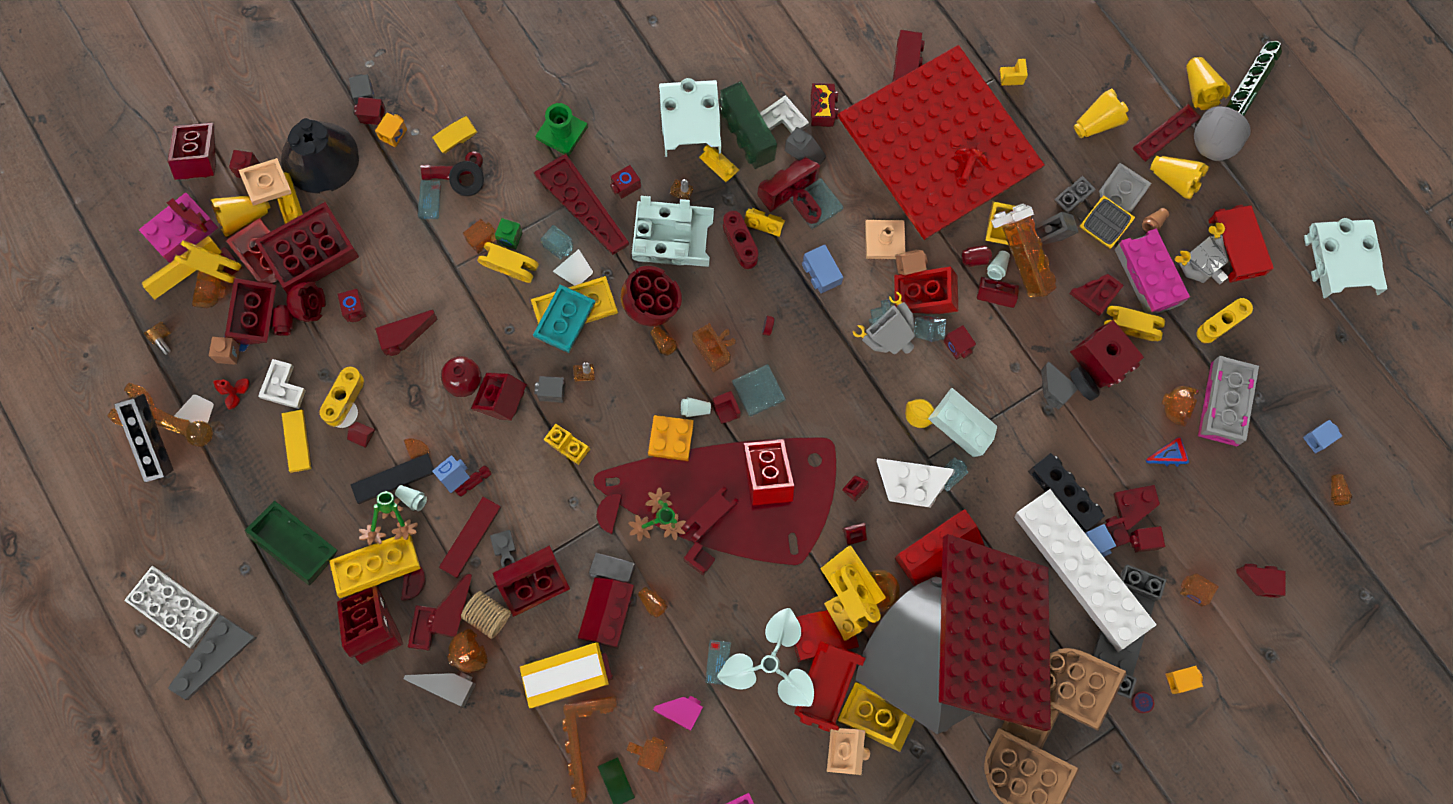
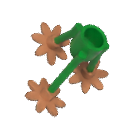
(386, 505)
(664, 516)

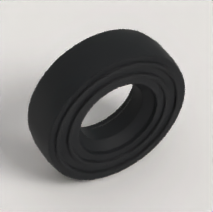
(469, 166)
(1085, 383)

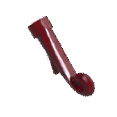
(442, 172)

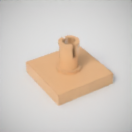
(265, 181)
(884, 238)
(847, 751)

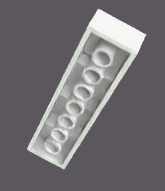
(1084, 570)

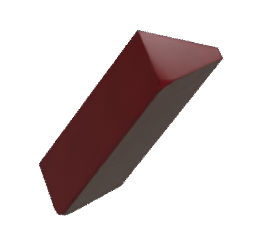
(997, 292)

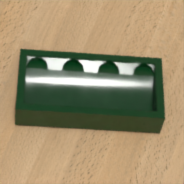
(291, 542)

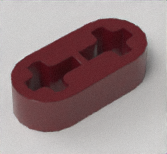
(810, 203)

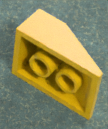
(876, 716)

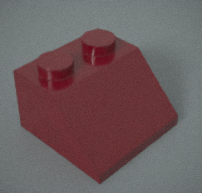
(499, 396)

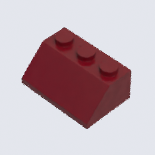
(786, 182)
(250, 312)
(531, 581)
(606, 612)

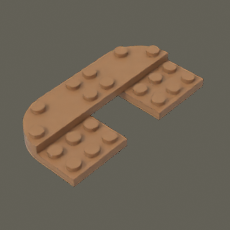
(1015, 760)

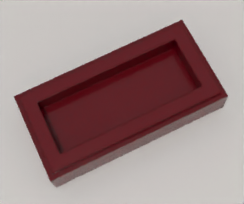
(419, 634)

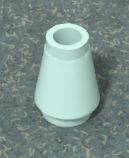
(998, 266)
(694, 407)
(412, 498)

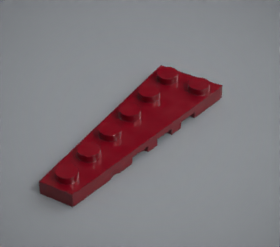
(577, 197)

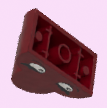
(367, 625)

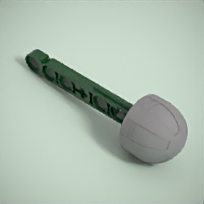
(1223, 129)

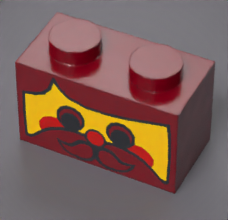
(823, 104)

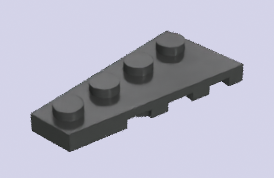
(212, 654)

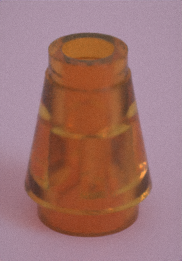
(664, 342)
(1340, 491)
(653, 603)

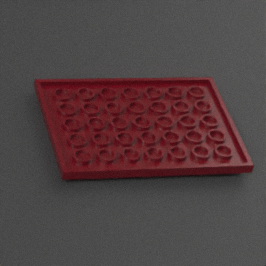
(994, 634)

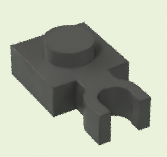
(503, 545)

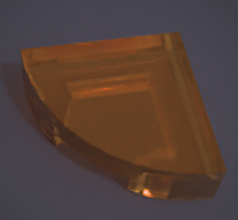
(416, 448)

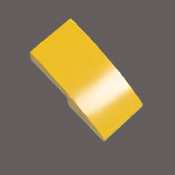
(454, 134)
(566, 444)

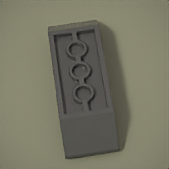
(1146, 589)

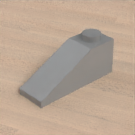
(448, 686)

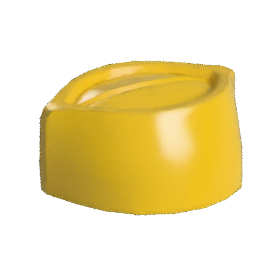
(918, 412)

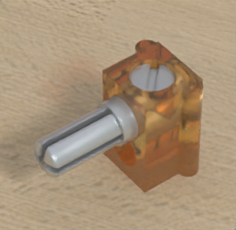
(685, 190)
(157, 334)
(588, 372)

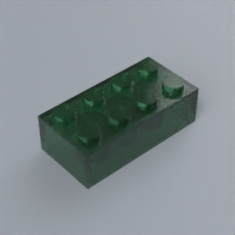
(747, 125)

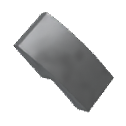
(1074, 195)

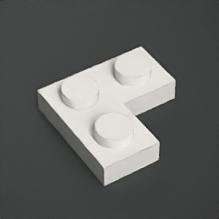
(784, 112)
(1019, 212)
(276, 387)

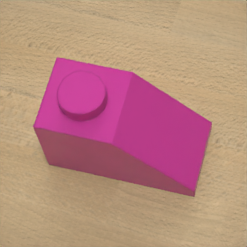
(681, 711)

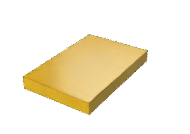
(849, 556)

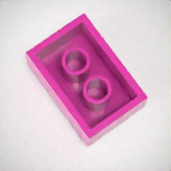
(169, 230)

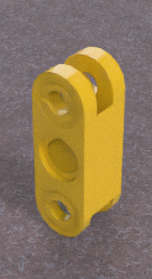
(207, 262)
(508, 262)
(1233, 314)
(1137, 323)
(347, 382)
(855, 596)

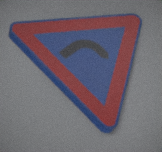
(1170, 454)

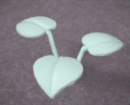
(796, 687)

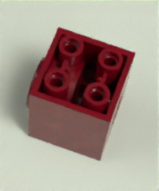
(1107, 355)

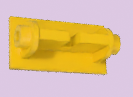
(718, 163)
(757, 220)
(841, 618)

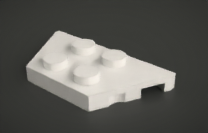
(913, 482)

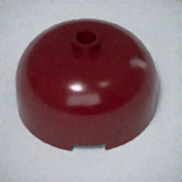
(650, 296)

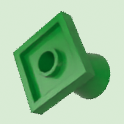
(561, 129)

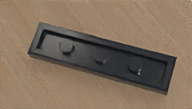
(392, 478)

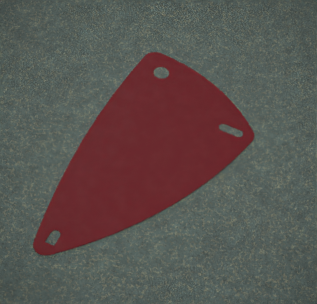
(748, 529)

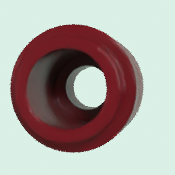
(976, 256)
(282, 321)

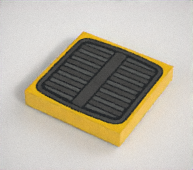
(1107, 222)

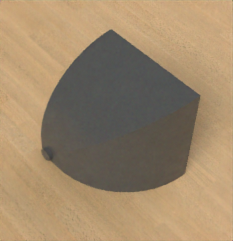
(905, 658)

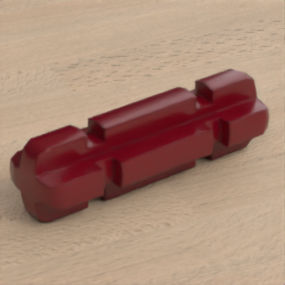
(474, 480)

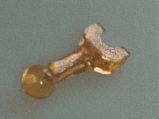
(196, 433)

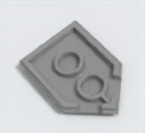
(1124, 187)

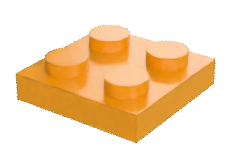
(670, 438)

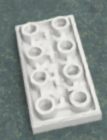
(172, 607)

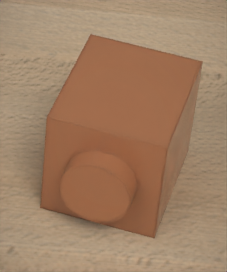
(911, 262)
(224, 350)

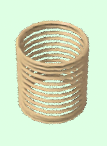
(499, 623)

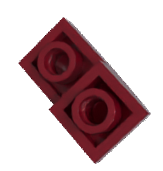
(188, 216)

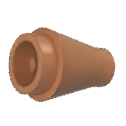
(1155, 220)

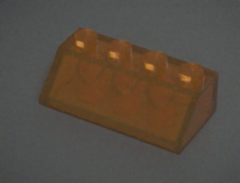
(1029, 257)

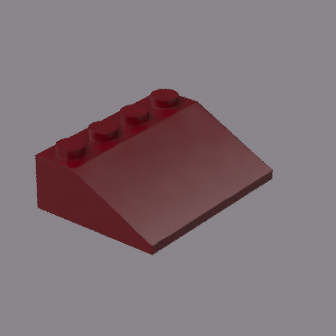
(307, 248)

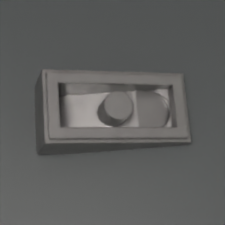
(612, 568)

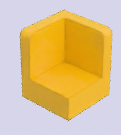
(1014, 75)

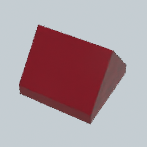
(360, 434)
(856, 487)
(855, 533)

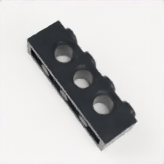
(144, 437)
(1066, 479)

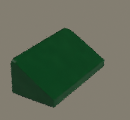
(616, 781)

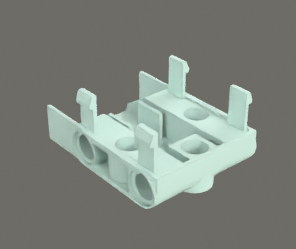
(690, 119)
(680, 234)
(1347, 260)

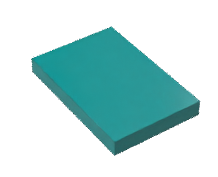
(564, 318)

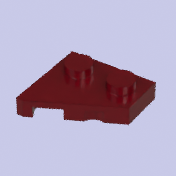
(1097, 293)
(1136, 504)

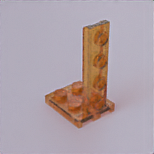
(572, 745)

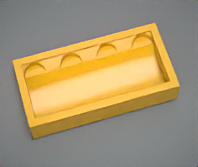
(174, 272)

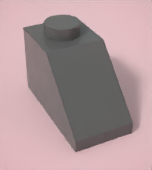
(803, 145)
(1056, 228)
(1056, 386)

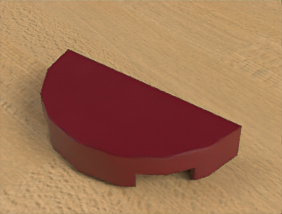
(608, 511)
(413, 584)

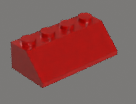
(924, 557)

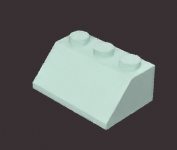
(964, 423)

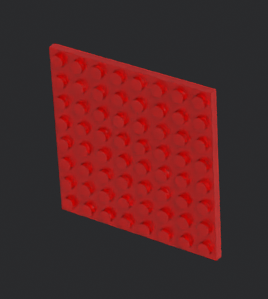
(918, 126)

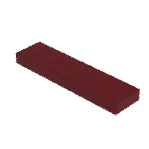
(1166, 132)
(470, 537)

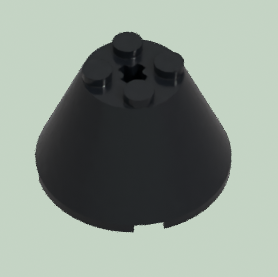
(319, 156)

